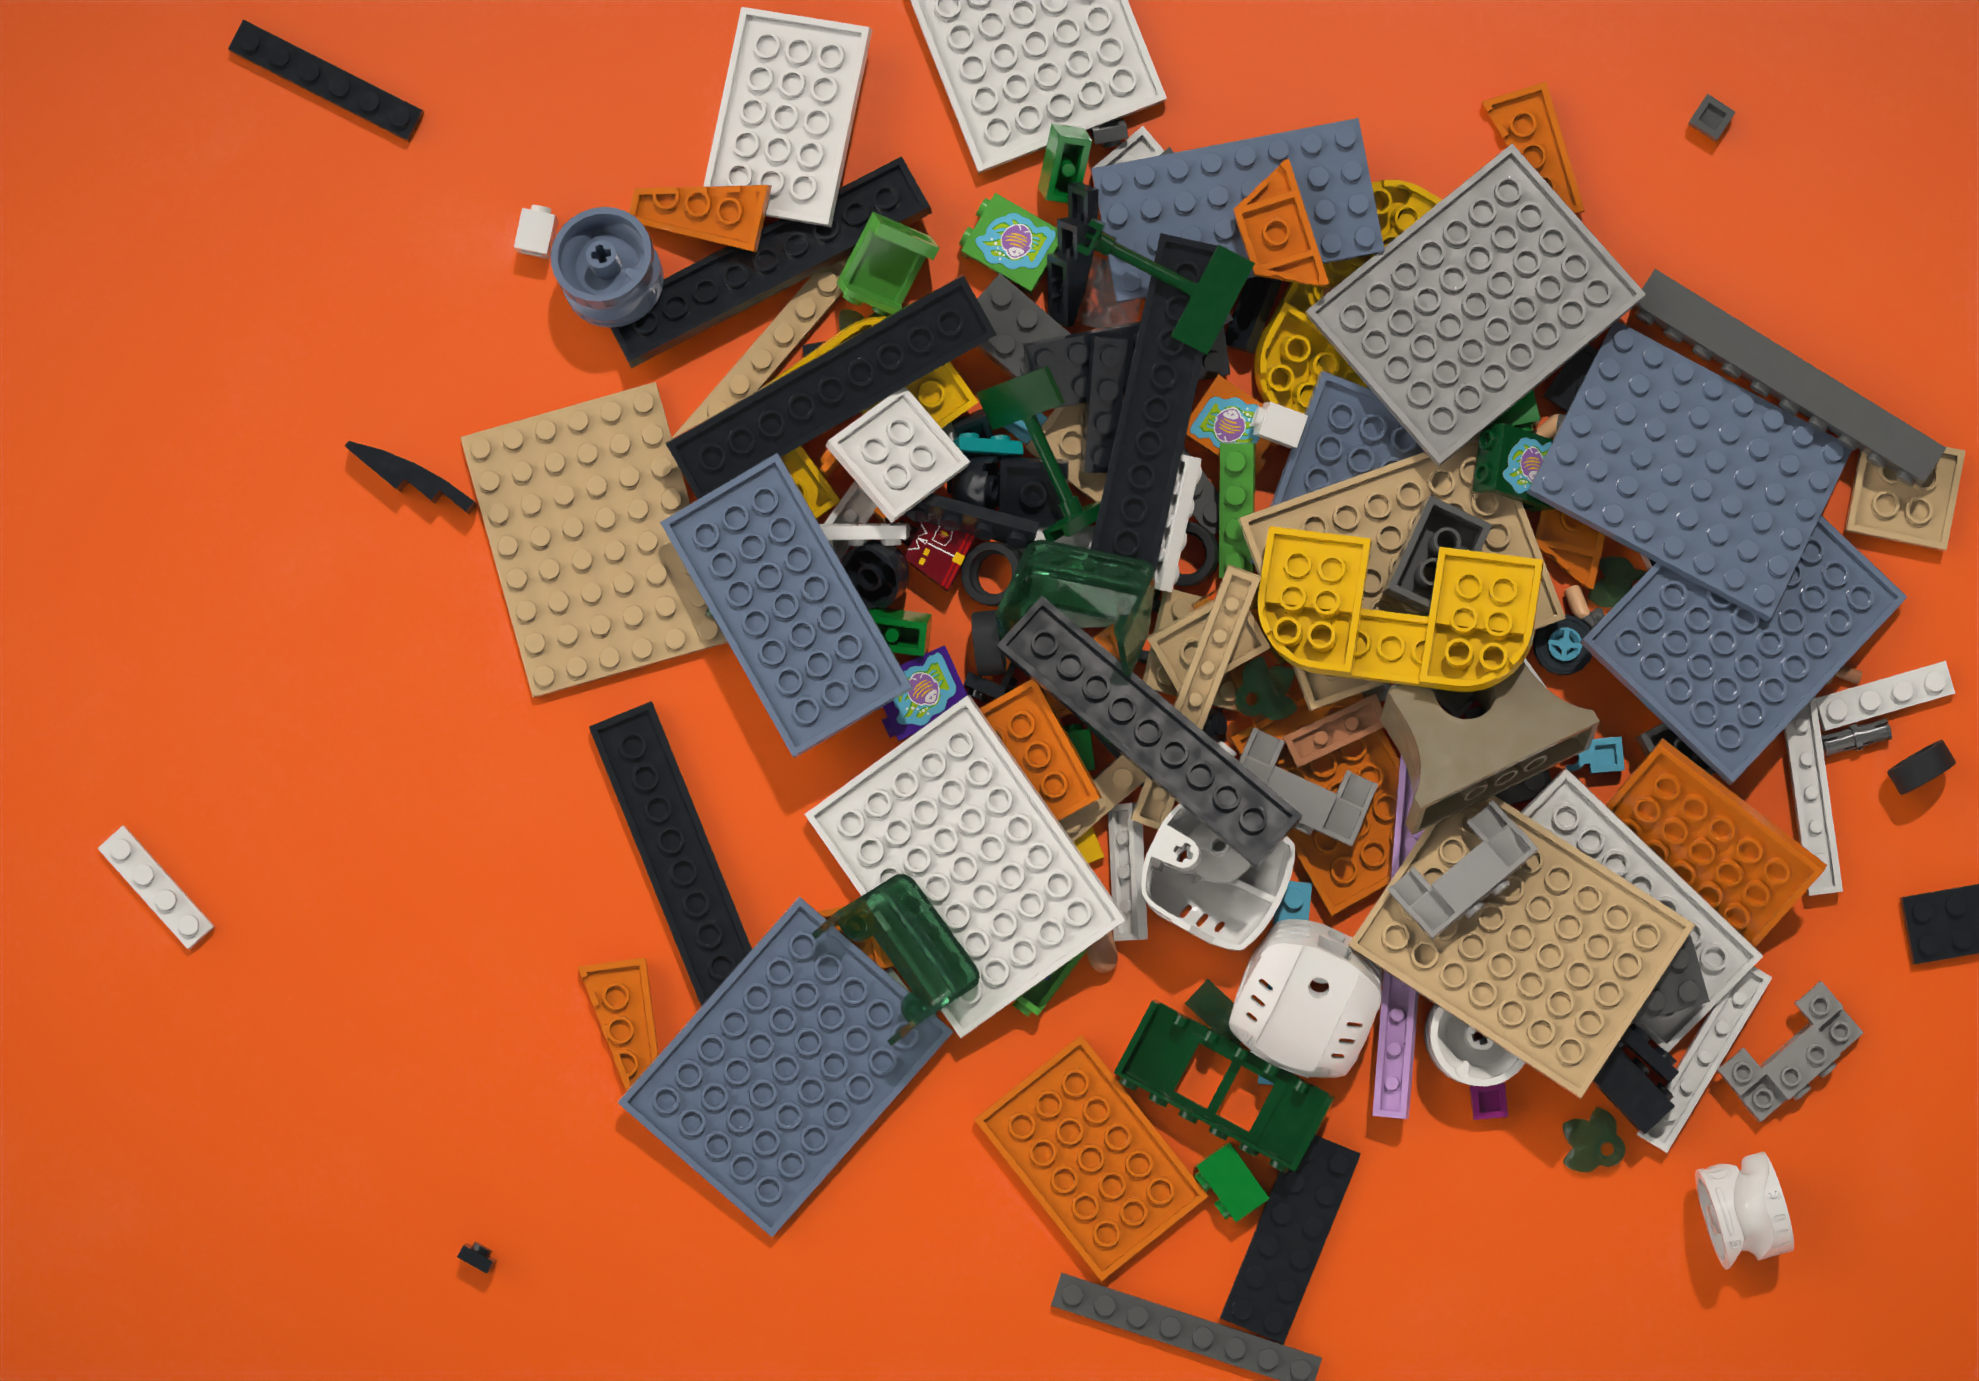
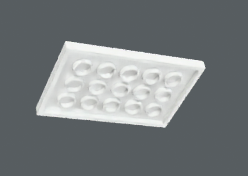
(789, 111)

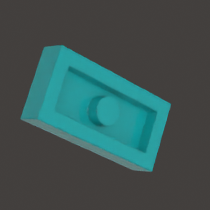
(998, 445)

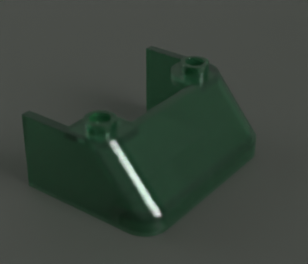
(1084, 584)
(914, 942)

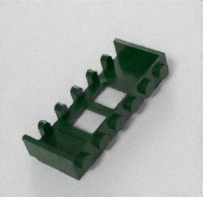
(1161, 1055)

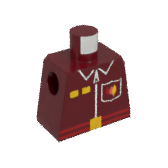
(937, 552)

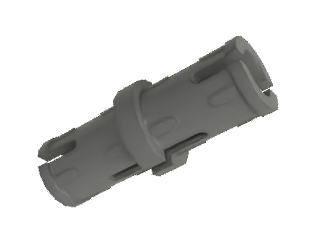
(1856, 737)

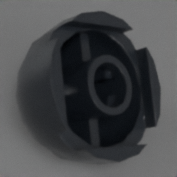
(978, 482)
(877, 572)

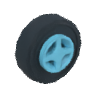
(1573, 654)

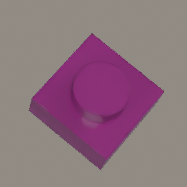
(1488, 1101)

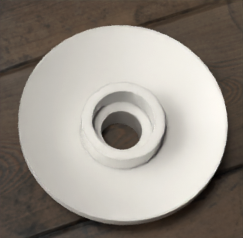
(1215, 865)

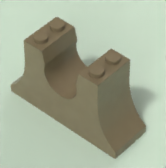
(1470, 760)

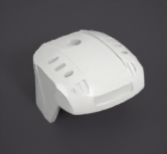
(1241, 904)
(1296, 1024)

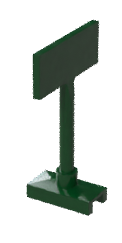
(1209, 298)
(1022, 400)

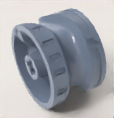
(607, 267)

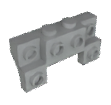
(1322, 810)
(1471, 879)
(1798, 1060)

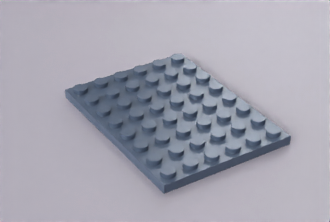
(1690, 470)
(1728, 675)
(783, 1067)

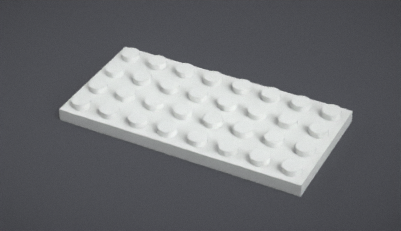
(1590, 826)

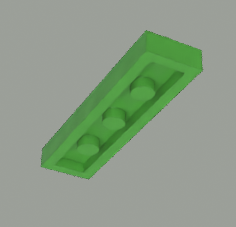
(1235, 501)

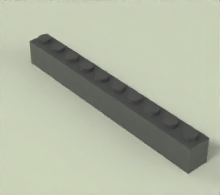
(1788, 379)

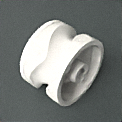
(1463, 1056)
(1744, 1209)

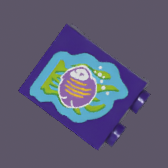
(934, 692)

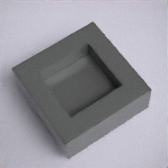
(1711, 117)
(1110, 133)

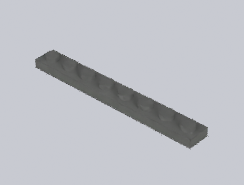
(1184, 1330)

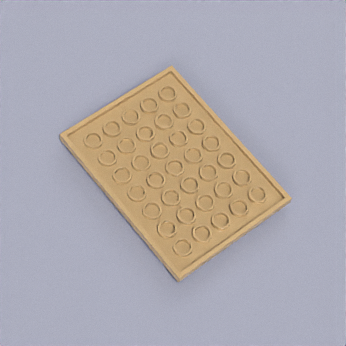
(1384, 509)
(581, 539)
(1545, 964)

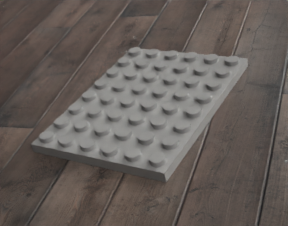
(1475, 304)

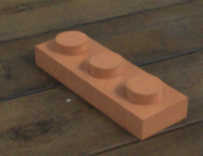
(1334, 731)

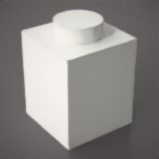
(536, 231)
(1278, 424)

